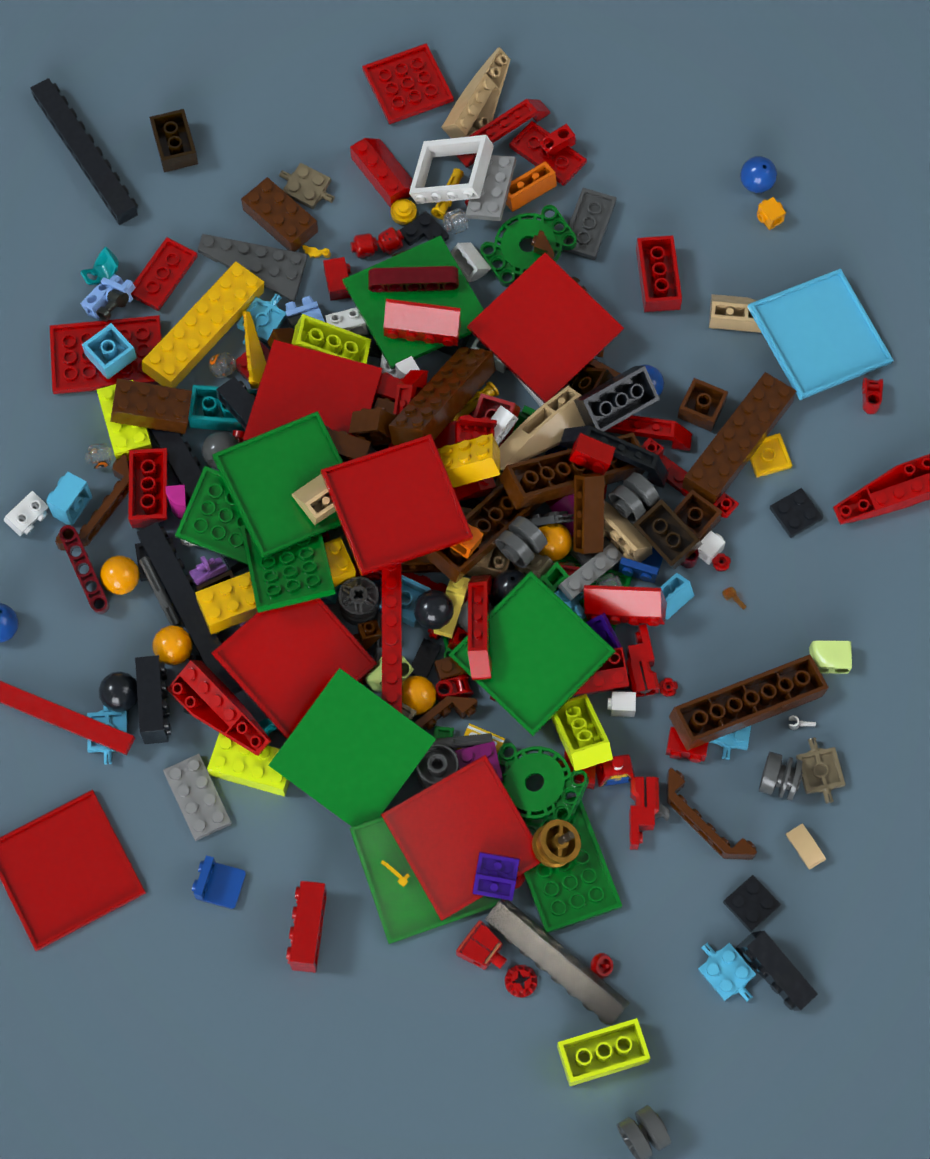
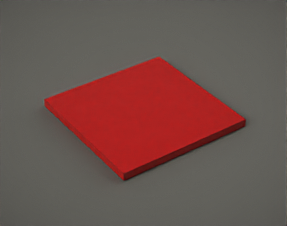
(545, 328)
(309, 381)
(396, 504)
(290, 657)
(450, 825)
(66, 870)

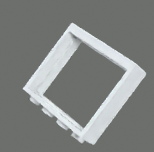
(450, 147)

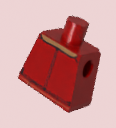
(481, 948)

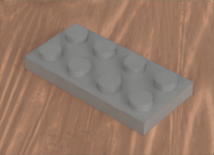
(494, 191)
(197, 797)

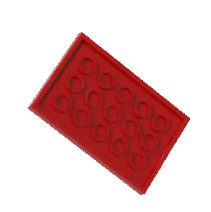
(73, 369)

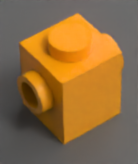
(771, 213)

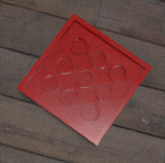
(407, 83)

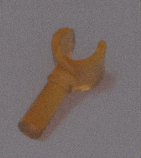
(731, 593)

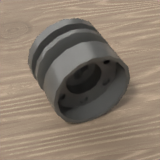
(358, 610)
(781, 776)

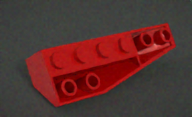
(892, 491)
(609, 677)
(217, 706)

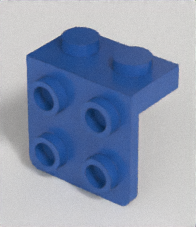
(646, 570)
(218, 883)

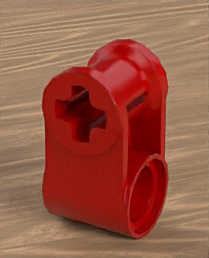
(872, 392)
(457, 687)

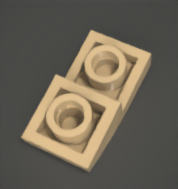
(805, 846)

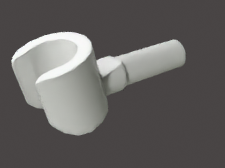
(800, 723)

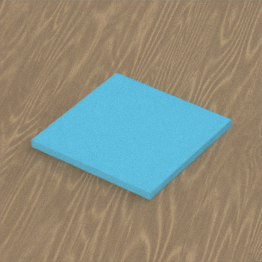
(820, 334)

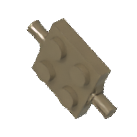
(307, 186)
(821, 770)

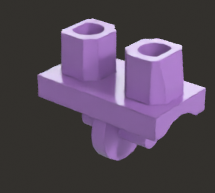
(207, 570)

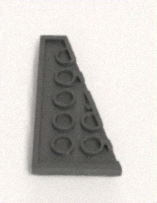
(276, 267)

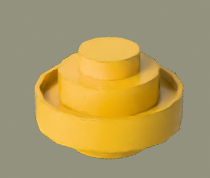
(403, 211)

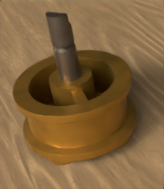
(556, 843)

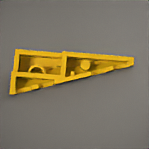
(254, 352)

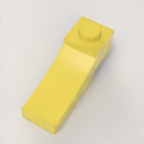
(457, 593)

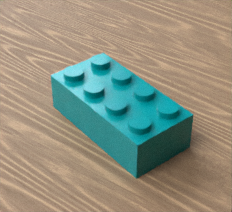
(208, 411)

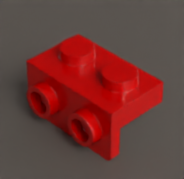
(469, 427)

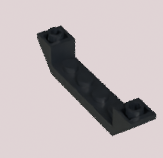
(623, 451)

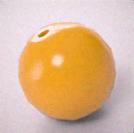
(558, 540)
(119, 575)
(172, 645)
(418, 694)

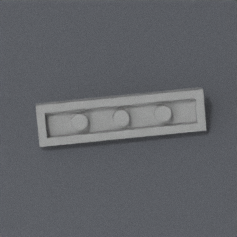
(590, 571)

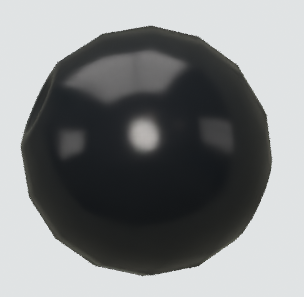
(505, 582)
(433, 609)
(118, 691)

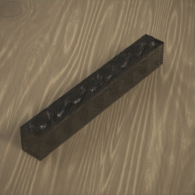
(557, 961)

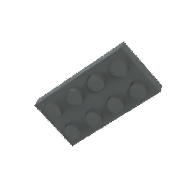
(590, 222)

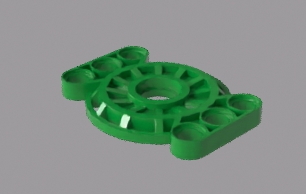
(509, 252)
(552, 796)

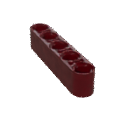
(413, 279)
(77, 562)

